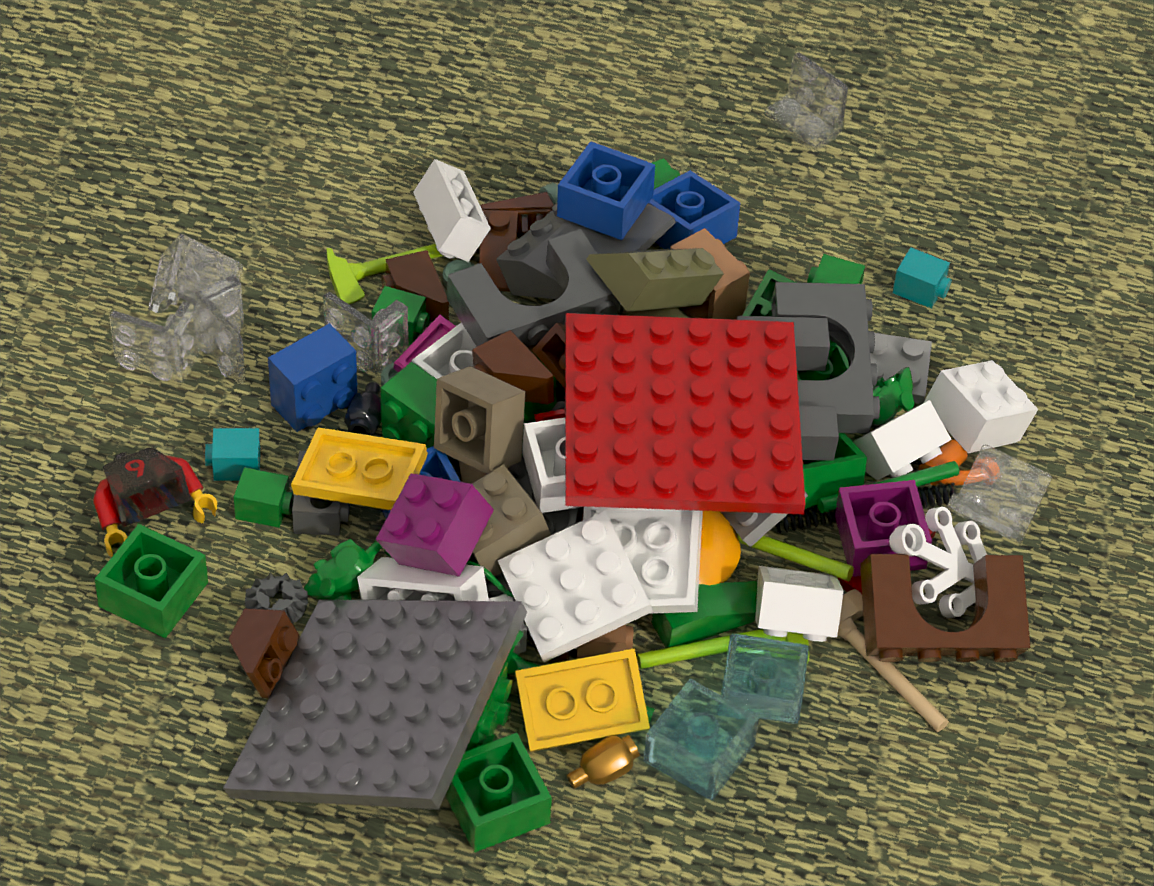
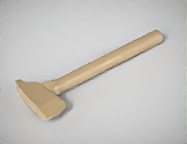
(853, 609)

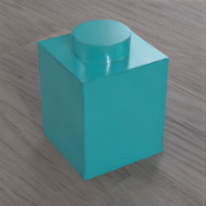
(922, 278)
(233, 451)

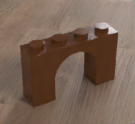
(898, 630)

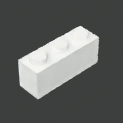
(451, 211)
(398, 582)

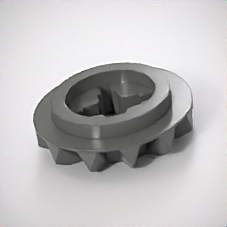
(293, 594)

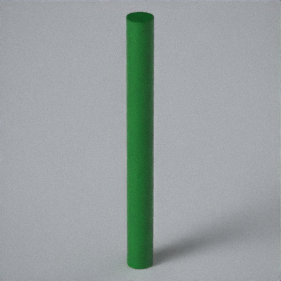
(921, 478)

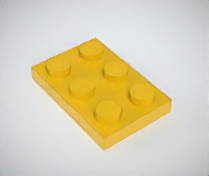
(357, 468)
(582, 700)

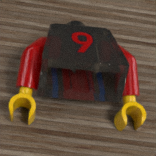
(144, 486)

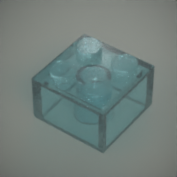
(701, 739)

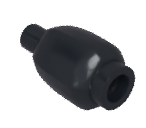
(364, 411)

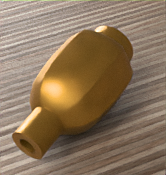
(605, 761)

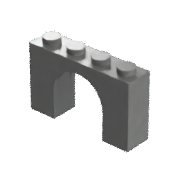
(489, 313)
(848, 320)
(812, 348)

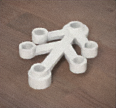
(911, 541)

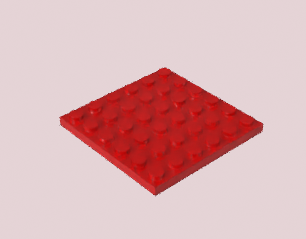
(682, 414)

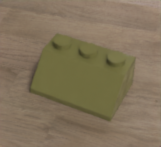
(658, 277)

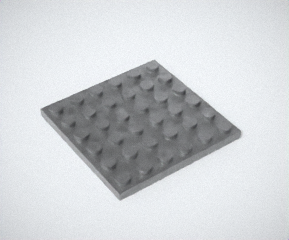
(377, 703)

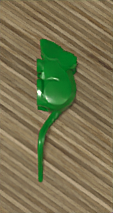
(894, 395)
(339, 575)

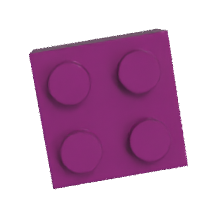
(871, 513)
(435, 524)

